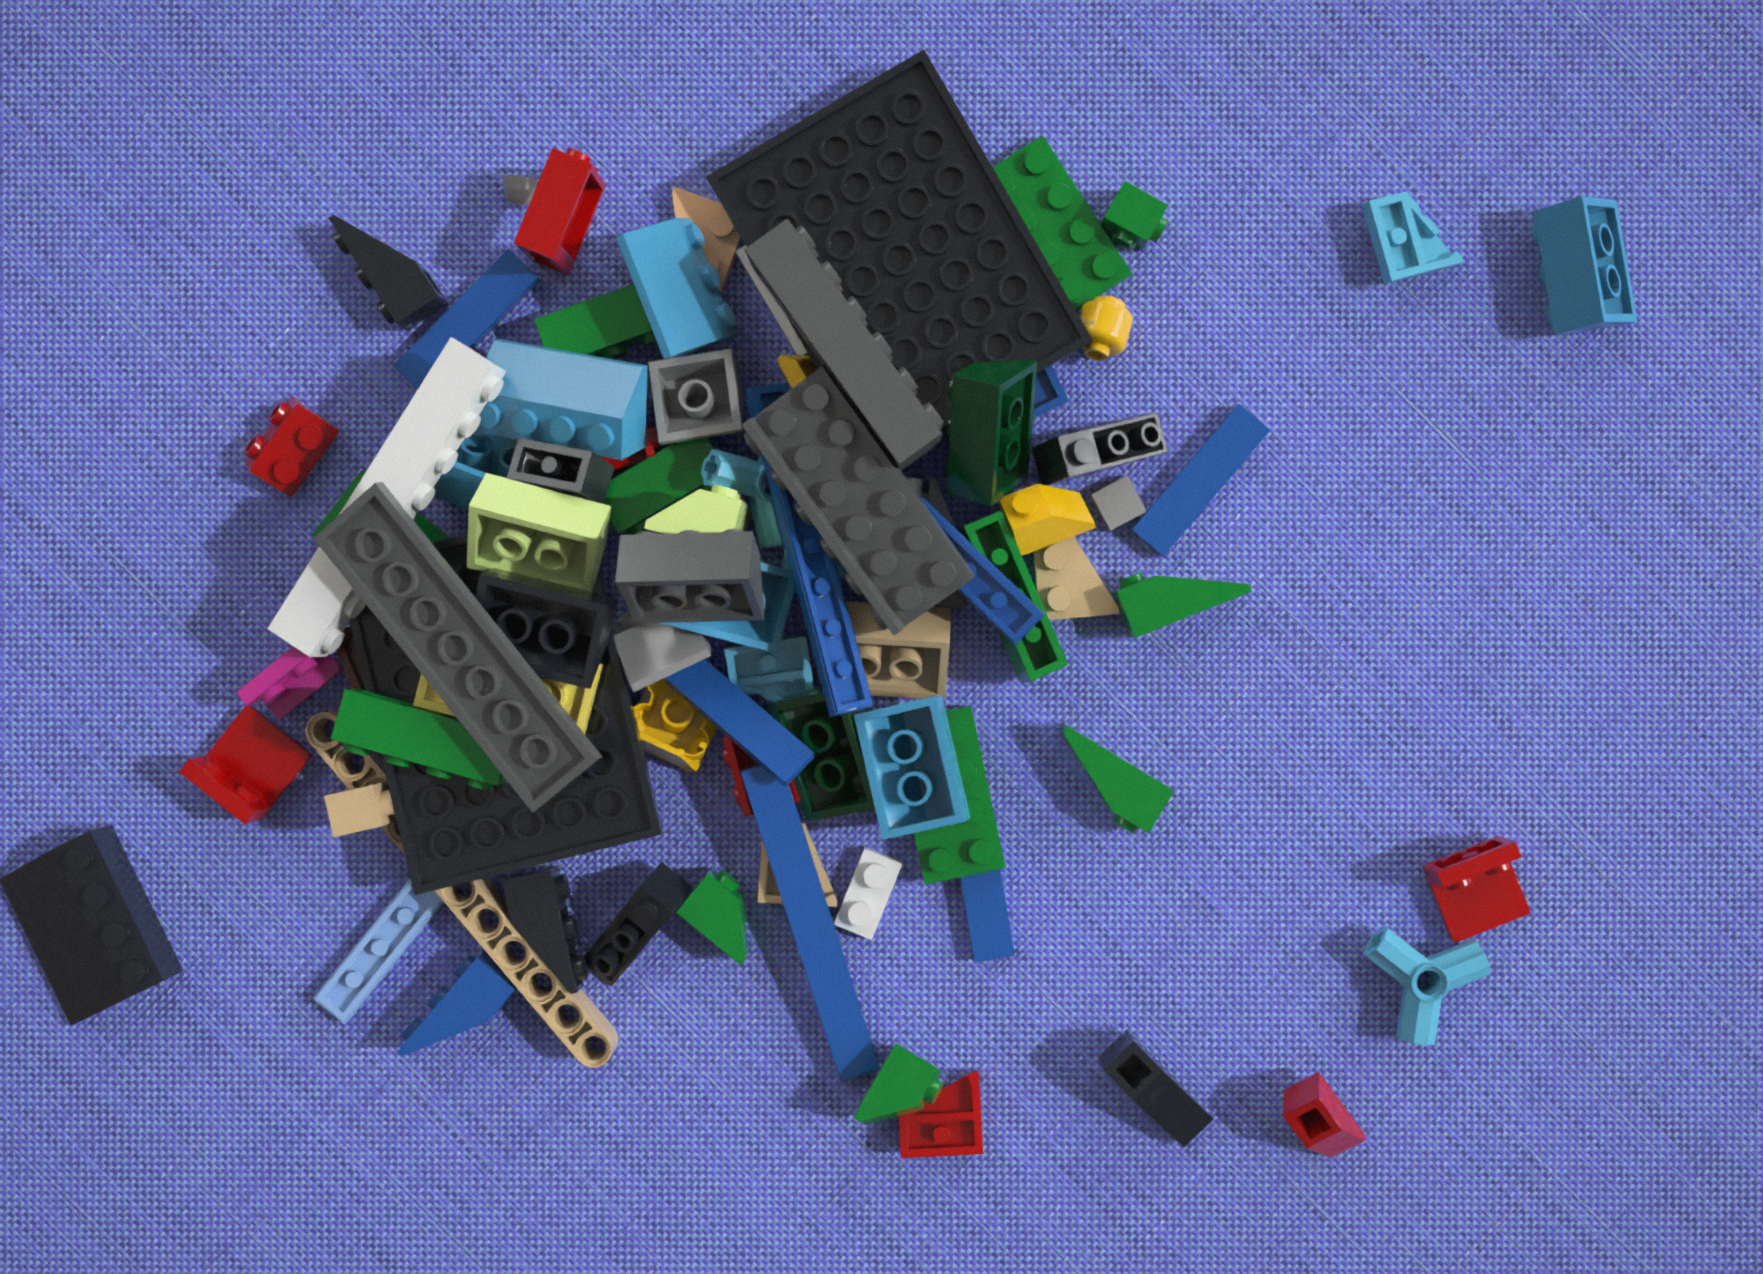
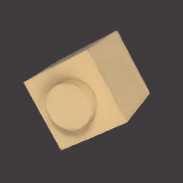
(359, 809)

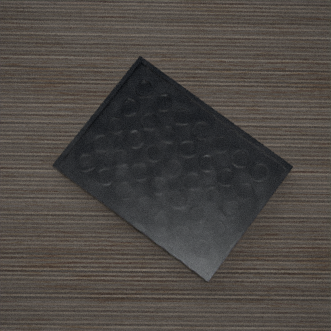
(911, 228)
(473, 833)

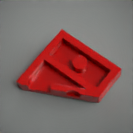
(948, 1125)

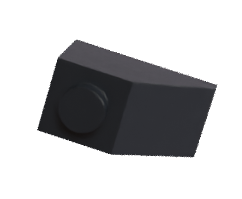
(561, 469)

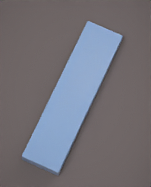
(377, 952)

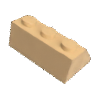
(904, 663)

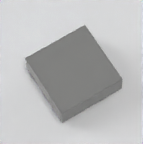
(1118, 503)

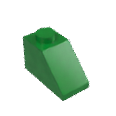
(719, 913)
(900, 1087)

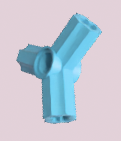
(746, 478)
(1448, 971)

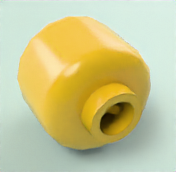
(1108, 326)

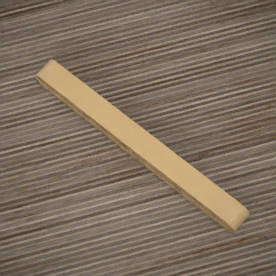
(469, 912)

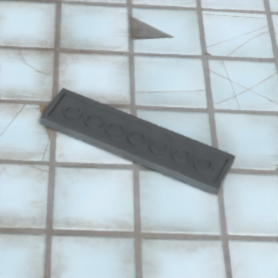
(457, 646)

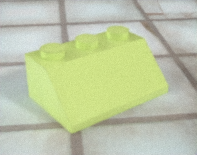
(703, 512)
(536, 532)

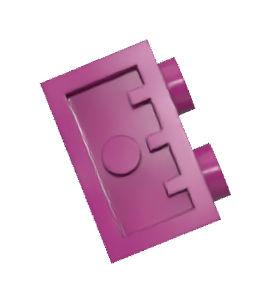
(289, 681)

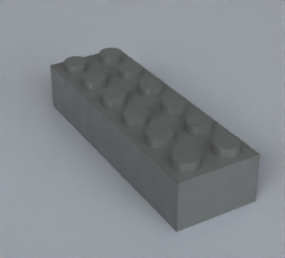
(841, 342)

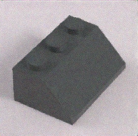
(690, 576)

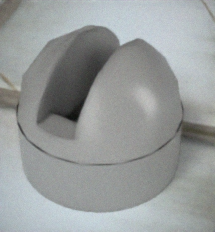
(519, 189)

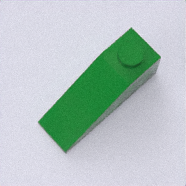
(1162, 600)
(1123, 787)

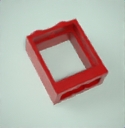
(560, 210)

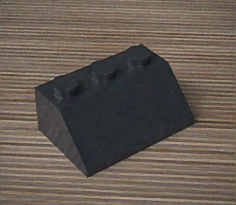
(550, 624)

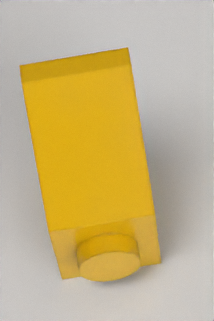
(1045, 516)

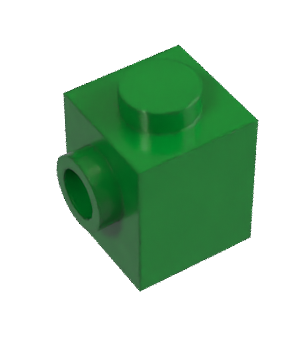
(1135, 217)

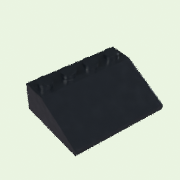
(90, 923)

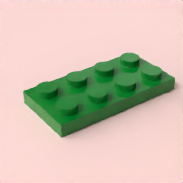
(1061, 223)
(969, 845)

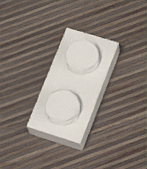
(868, 893)

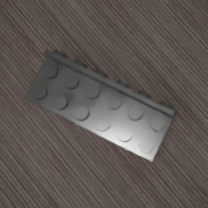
(857, 501)

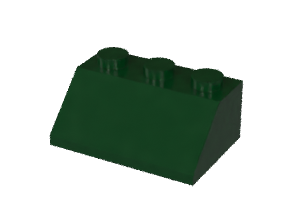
(990, 429)
(837, 776)

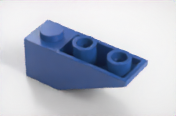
(469, 1003)

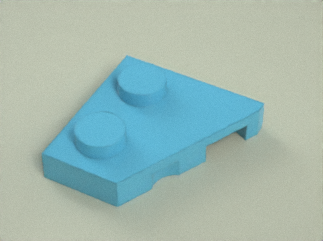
(1405, 239)

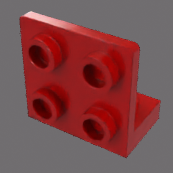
(248, 766)
(1477, 888)

